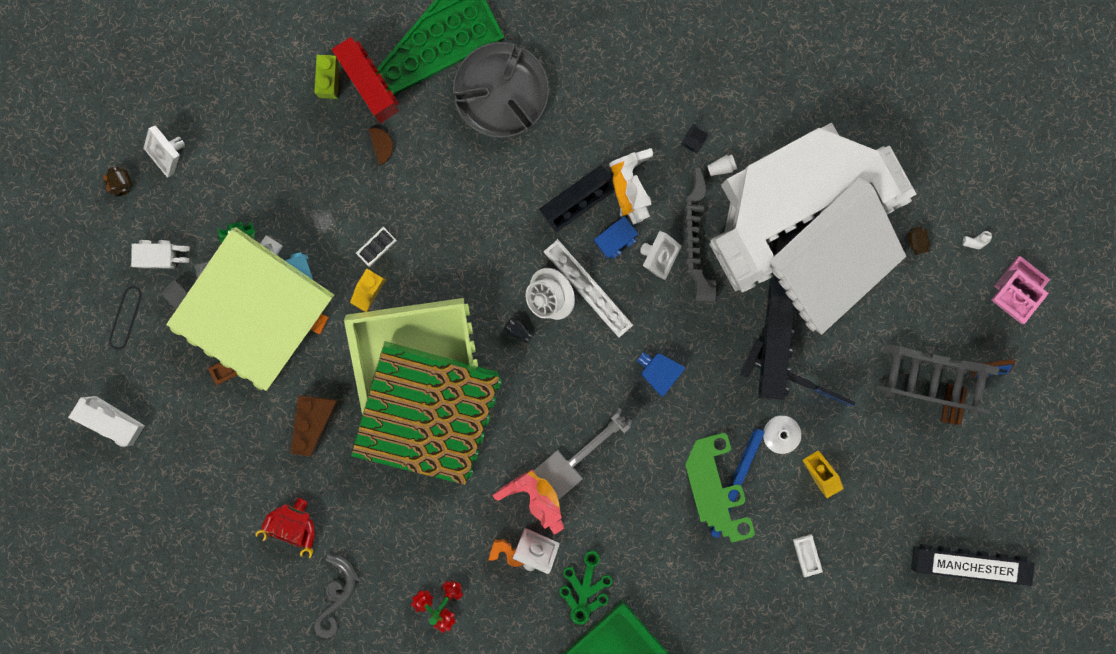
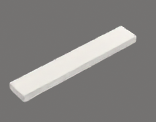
(588, 288)

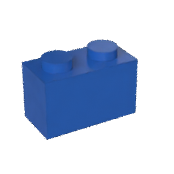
(616, 237)

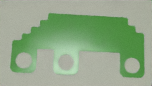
(709, 496)

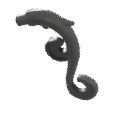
(331, 592)

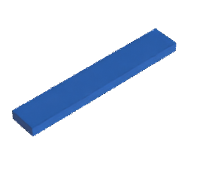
(742, 468)

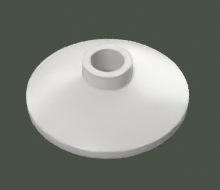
(773, 430)

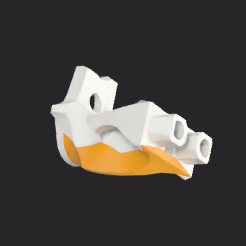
(628, 189)

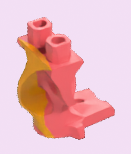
(543, 499)

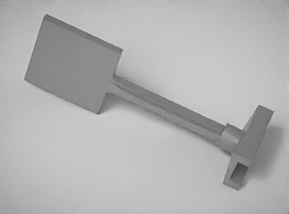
(561, 472)

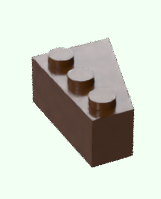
(311, 422)

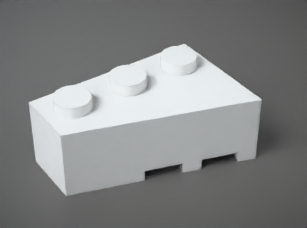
(107, 420)

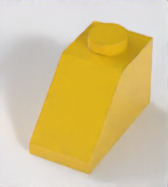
(367, 290)
(823, 474)

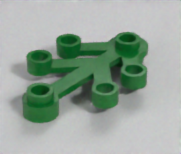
(585, 590)

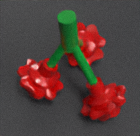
(440, 619)

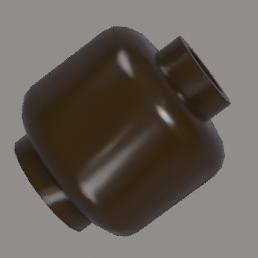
(117, 181)

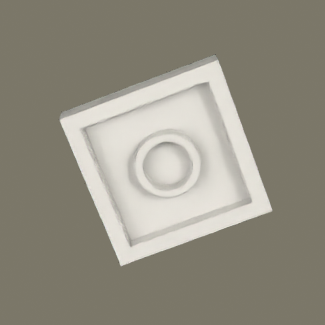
(163, 151)
(660, 255)
(536, 551)

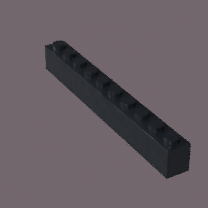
(777, 332)

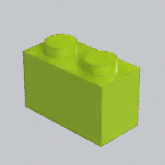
(327, 76)

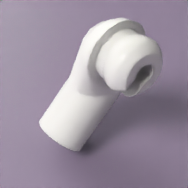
(978, 242)

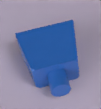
(660, 371)

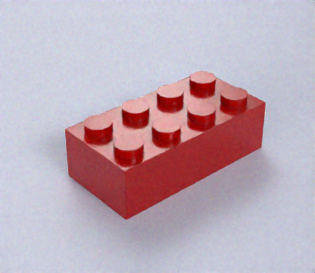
(364, 77)

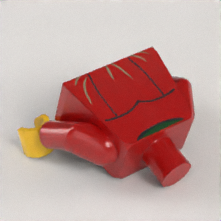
(291, 526)

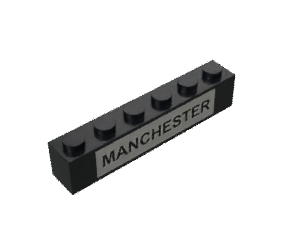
(972, 566)

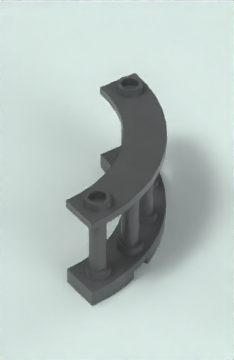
(939, 363)

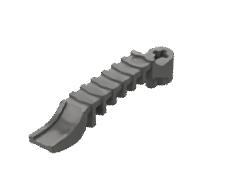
(704, 288)

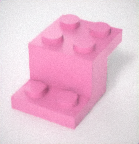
(1020, 290)

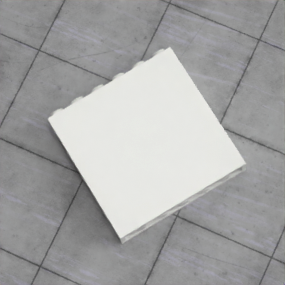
(838, 257)

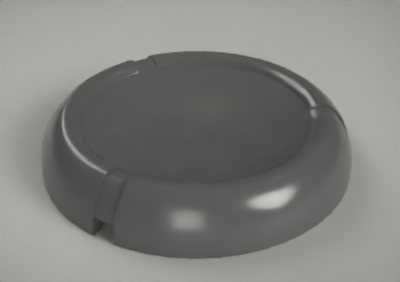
(500, 90)

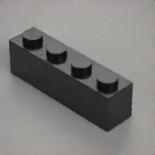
(578, 198)

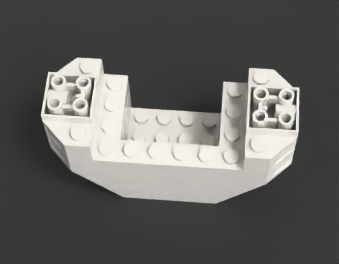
(792, 188)

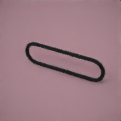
(132, 322)

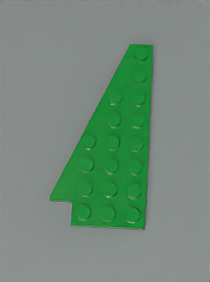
(438, 41)

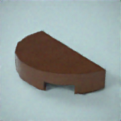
(382, 145)

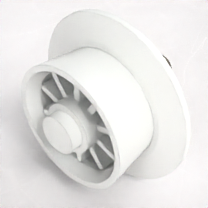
(550, 294)

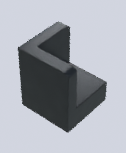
(694, 139)

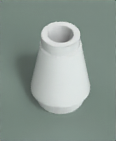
(722, 166)

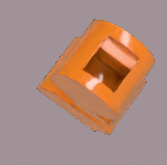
(503, 546)

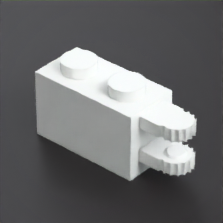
(157, 255)

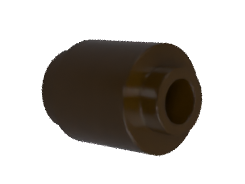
(919, 240)

